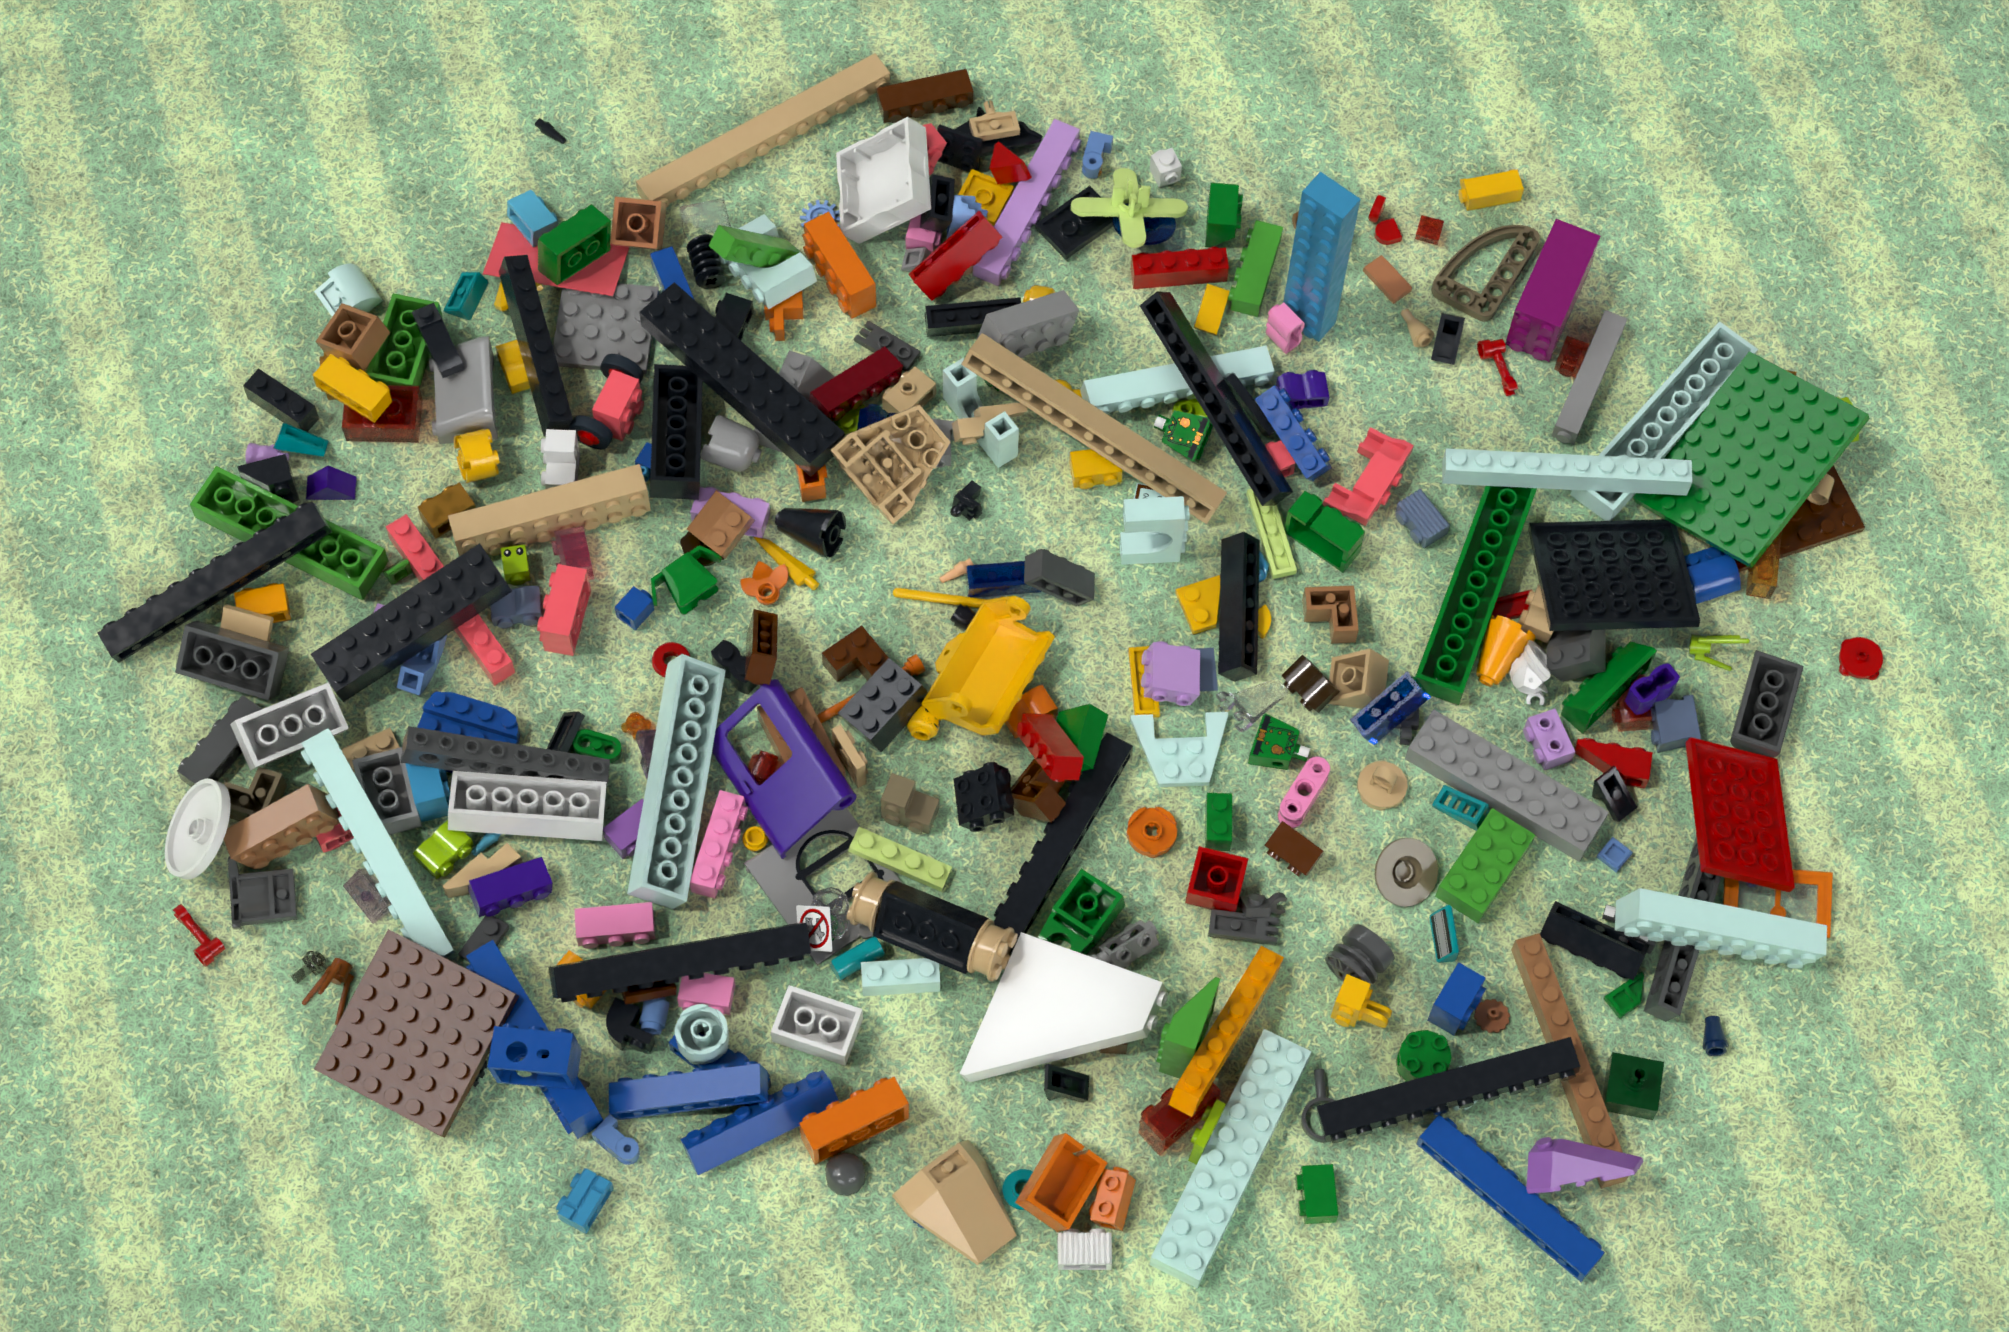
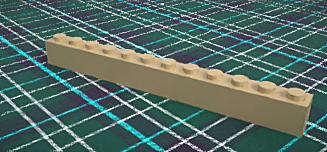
(765, 132)
(1092, 427)

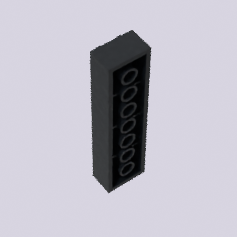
(411, 622)

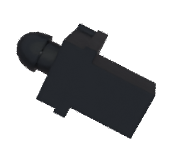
(965, 503)

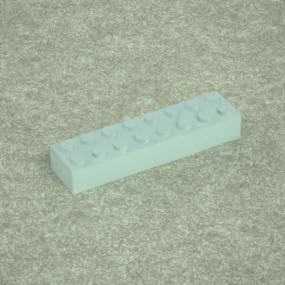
(1720, 928)

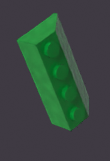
(1607, 687)

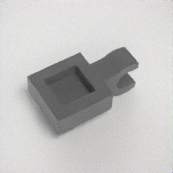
(1406, 727)
(1258, 906)

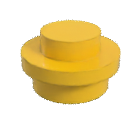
(754, 839)

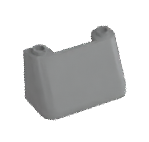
(466, 398)

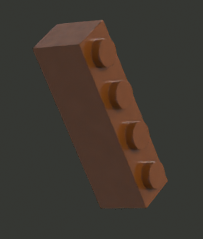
(925, 96)
(761, 647)

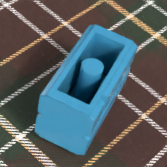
(584, 1200)

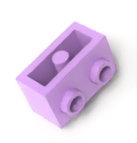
(1549, 739)

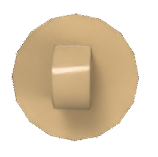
(1382, 785)

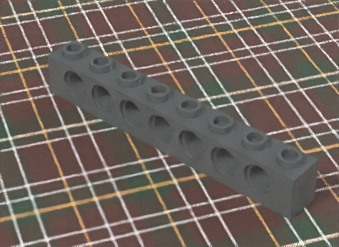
(482, 755)
(1678, 962)

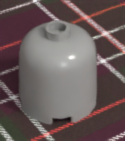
(731, 445)

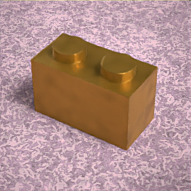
(437, 509)

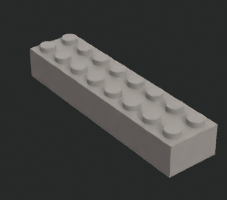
(1506, 784)

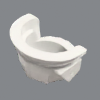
(1531, 672)

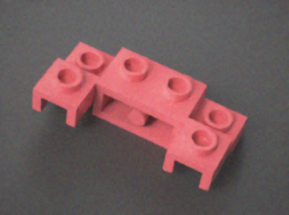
(1377, 479)

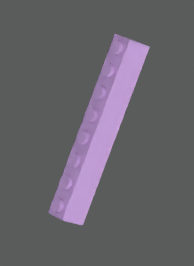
(1028, 199)

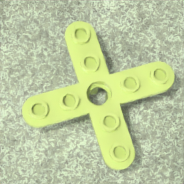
(1130, 217)

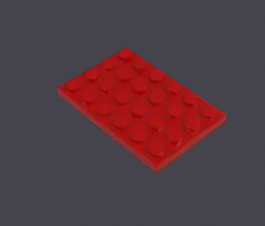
(1739, 815)

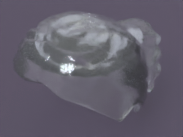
(839, 908)

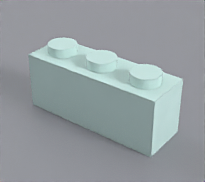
(900, 977)

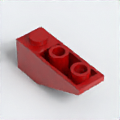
(1631, 763)

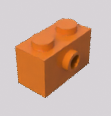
(811, 487)

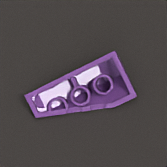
(1565, 1162)

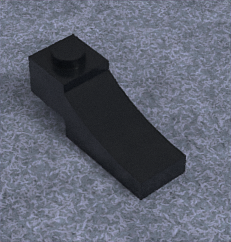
(438, 340)

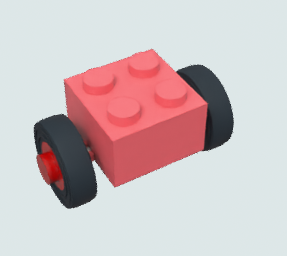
(615, 405)

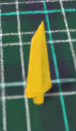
(797, 570)

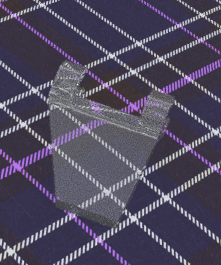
(1252, 702)

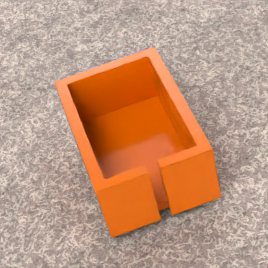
(1061, 1182)

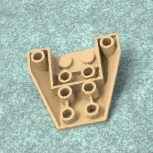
(959, 1203)

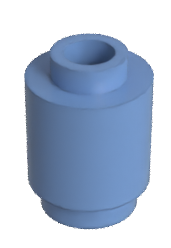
(654, 1015)

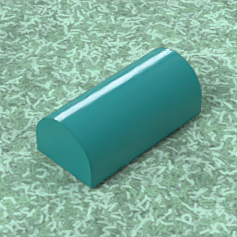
(851, 960)

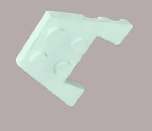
(1181, 760)

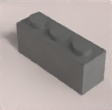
(1059, 577)

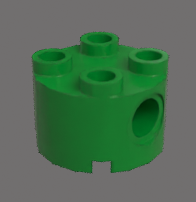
(1423, 1055)

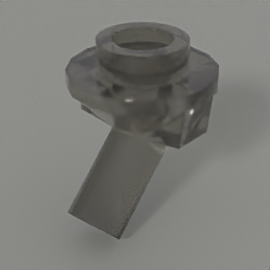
(314, 963)

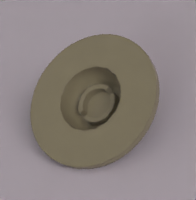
(1406, 872)

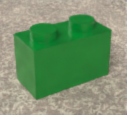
(1218, 821)
(1317, 1193)

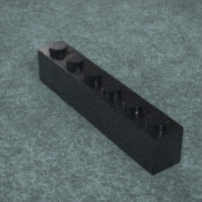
(1239, 607)

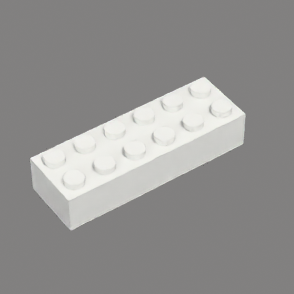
(527, 805)

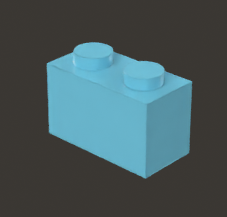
(531, 216)

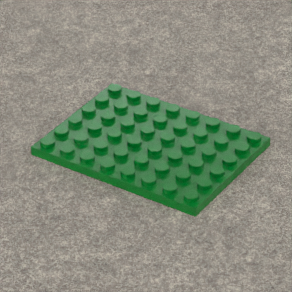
(1756, 457)

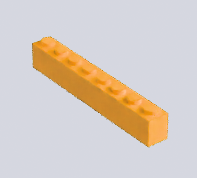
(1226, 1031)

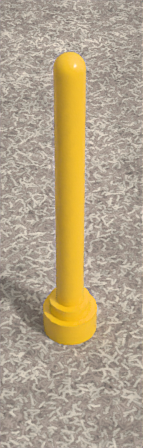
(938, 597)

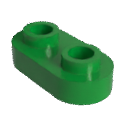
(598, 745)

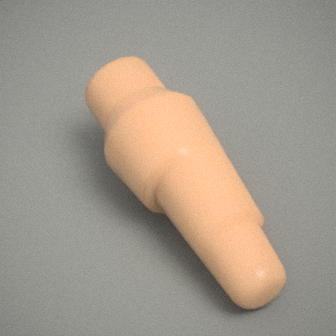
(958, 570)

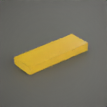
(1141, 704)

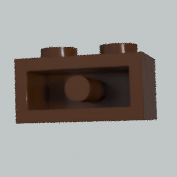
(1294, 849)

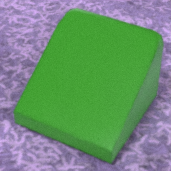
(398, 571)

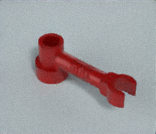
(1494, 350)
(209, 948)

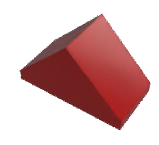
(1007, 166)

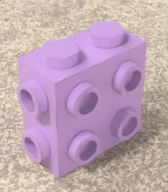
(1171, 673)

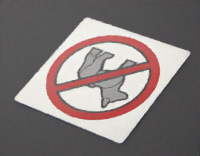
(818, 926)

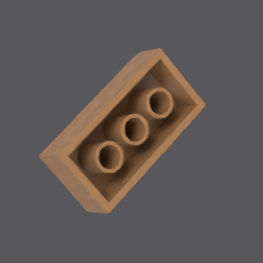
(778, 743)
(280, 827)

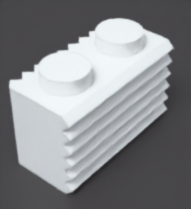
(1084, 1250)

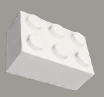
(817, 1025)

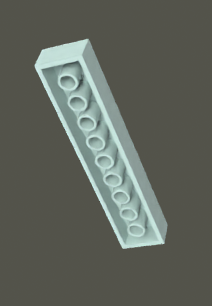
(1671, 410)
(676, 782)
(1230, 1158)

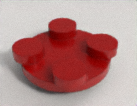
(1860, 658)

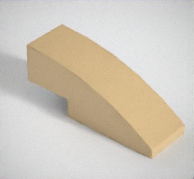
(481, 866)

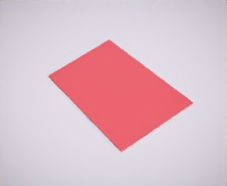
(597, 277)

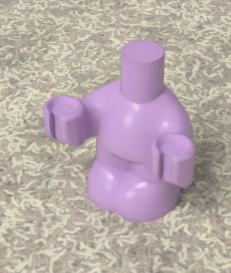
(260, 452)

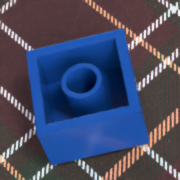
(1457, 999)

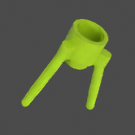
(1702, 644)

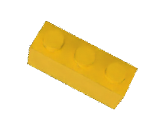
(352, 387)

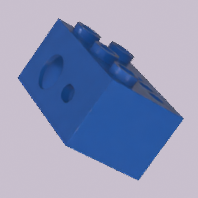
(547, 1054)

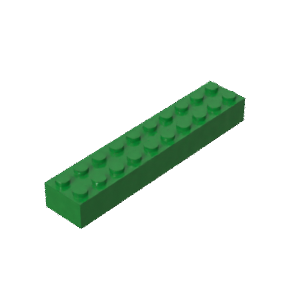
(1473, 591)

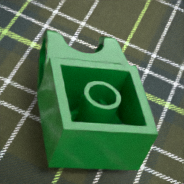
(1081, 926)

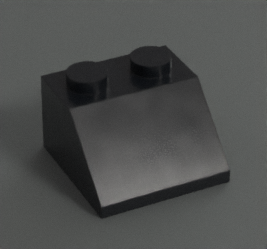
(272, 475)

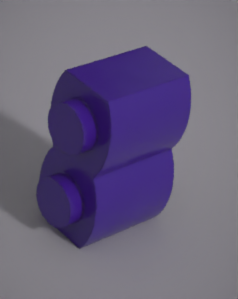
(1305, 389)
(1652, 688)

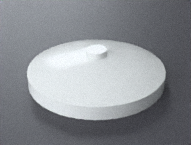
(197, 829)

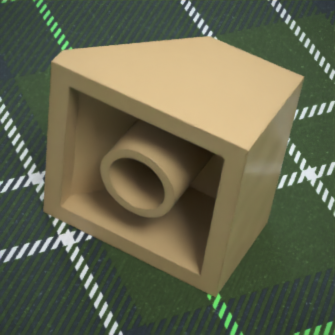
(1358, 677)

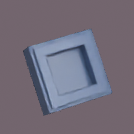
(1614, 854)

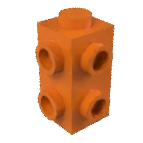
(1112, 1198)

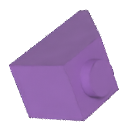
(623, 830)

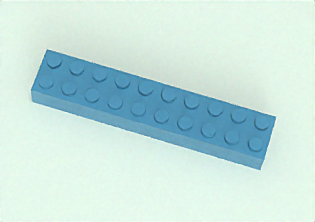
(1320, 254)

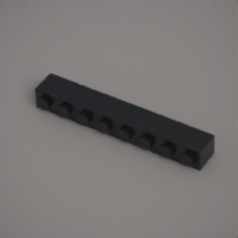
(535, 344)

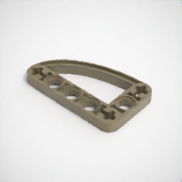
(1478, 300)

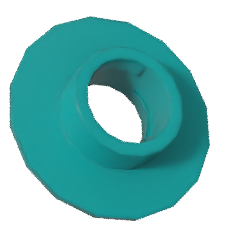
(1010, 1183)

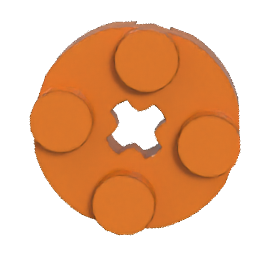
(1152, 845)

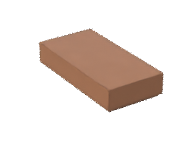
(1387, 279)

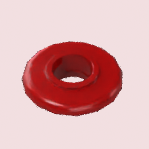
(664, 651)

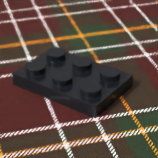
(1069, 231)

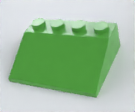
(1186, 1031)

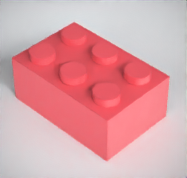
(564, 609)

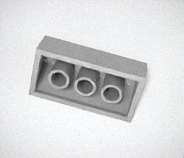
(804, 375)

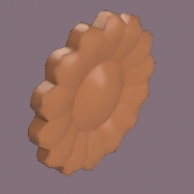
(1491, 1016)

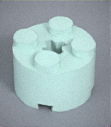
(710, 1022)

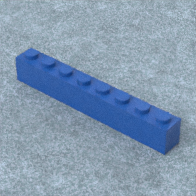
(1510, 1198)

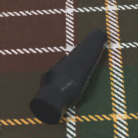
(547, 129)

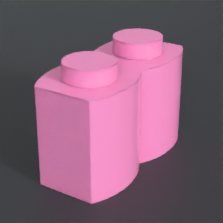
(1284, 327)

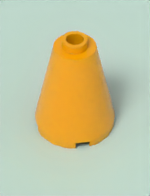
(1501, 646)

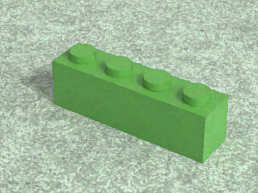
(751, 247)
(1256, 268)

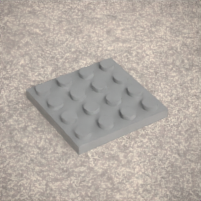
(602, 325)

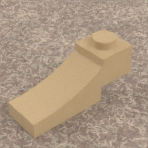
(971, 429)

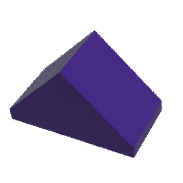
(331, 485)

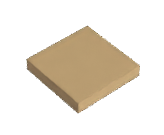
(247, 622)

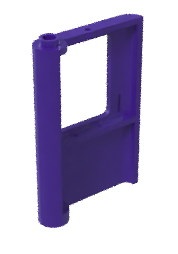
(801, 788)

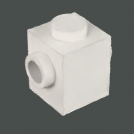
(1165, 167)

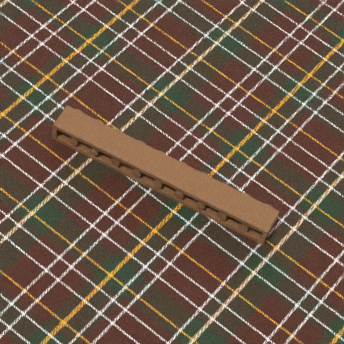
(1558, 1024)

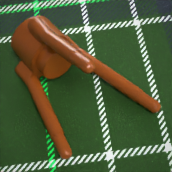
(336, 973)

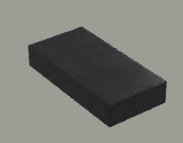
(566, 731)

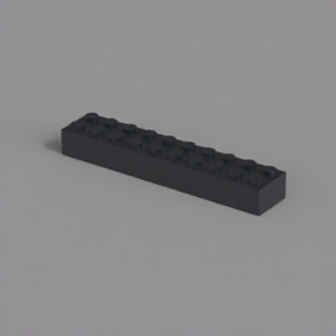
(741, 378)

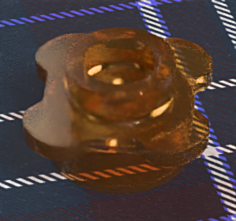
(635, 718)

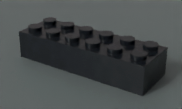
(676, 433)

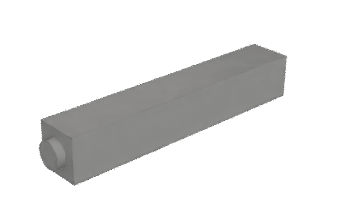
(1589, 377)

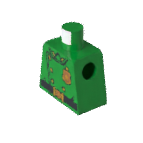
(1185, 433)
(1276, 744)

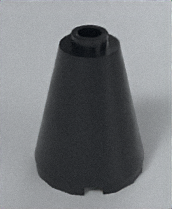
(813, 528)

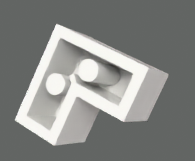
(562, 457)

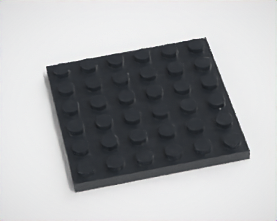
(1613, 575)

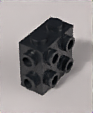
(984, 796)

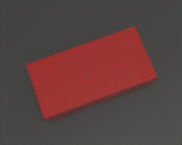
(1511, 605)

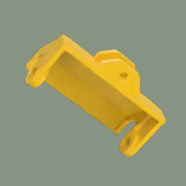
(987, 667)

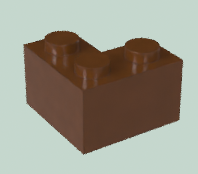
(854, 652)
(1037, 794)

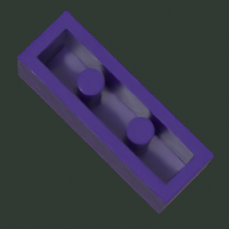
(510, 887)

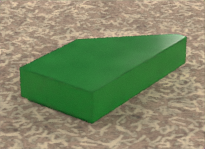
(1626, 996)

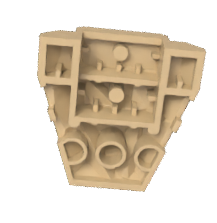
(892, 459)

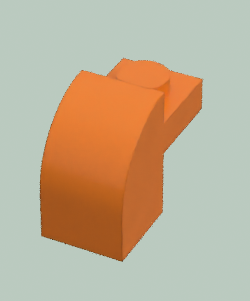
(786, 310)

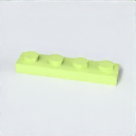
(1272, 537)
(900, 859)

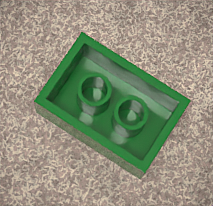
(574, 244)

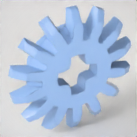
(819, 209)

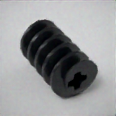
(705, 262)

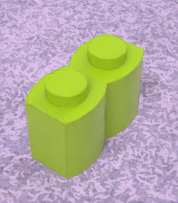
(443, 850)

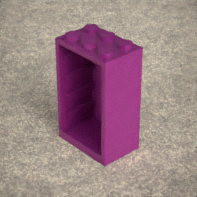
(1552, 290)

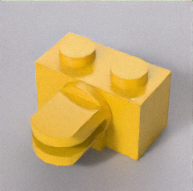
(1355, 1004)

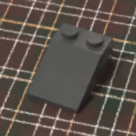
(1576, 653)

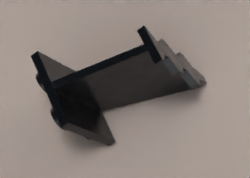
(965, 150)

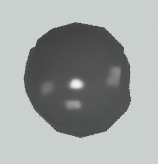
(845, 1174)

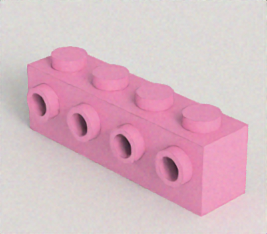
(717, 844)

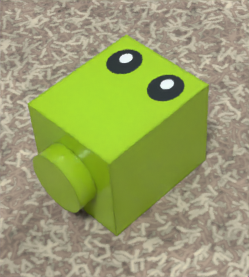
(515, 564)

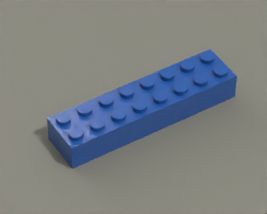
(572, 1107)

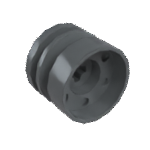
(1360, 955)

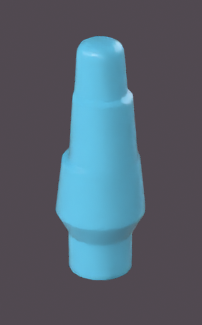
(487, 840)

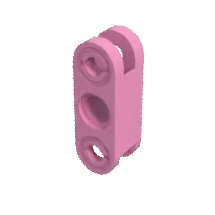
(1312, 779)

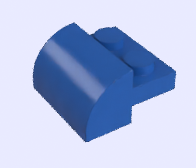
(1712, 574)

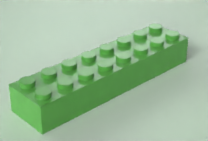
(245, 508)

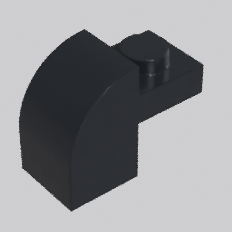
(621, 1027)

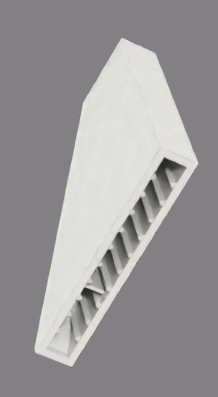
(1059, 1007)

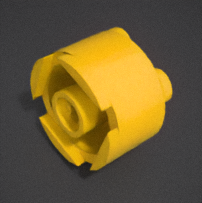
(476, 456)

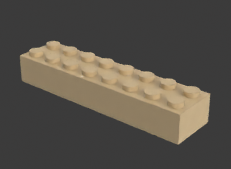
(539, 514)

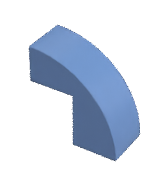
(419, 669)

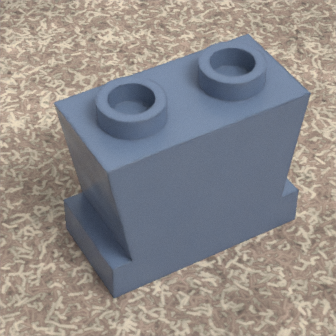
(1674, 723)

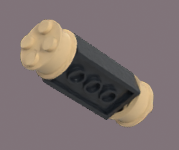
(931, 926)

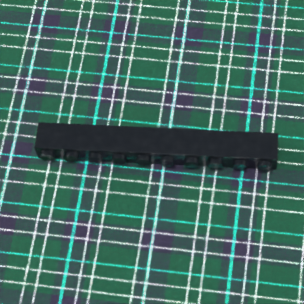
(1216, 398)
(214, 582)
(1062, 837)
(679, 960)
(1448, 1089)

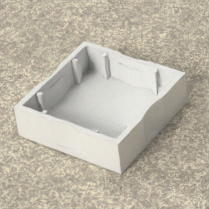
(883, 180)

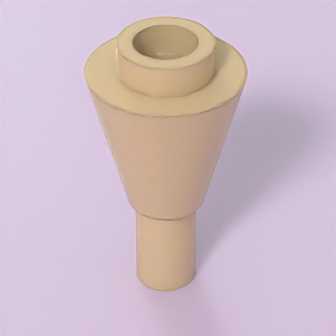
(1419, 333)

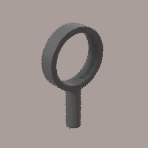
(1321, 1097)

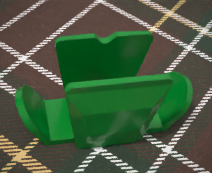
(688, 579)

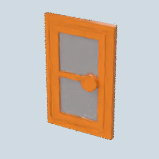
(1807, 901)

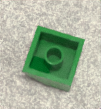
(1223, 213)

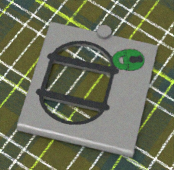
(788, 886)

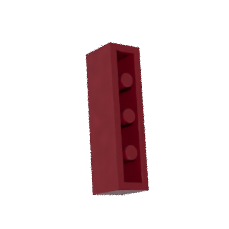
(857, 384)

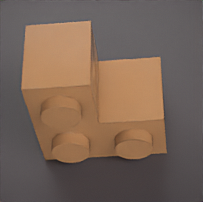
(1334, 605)

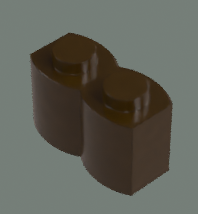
(1309, 684)

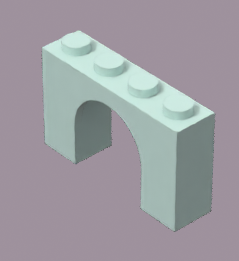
(777, 282)
(961, 394)
(1153, 530)

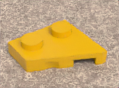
(1200, 603)

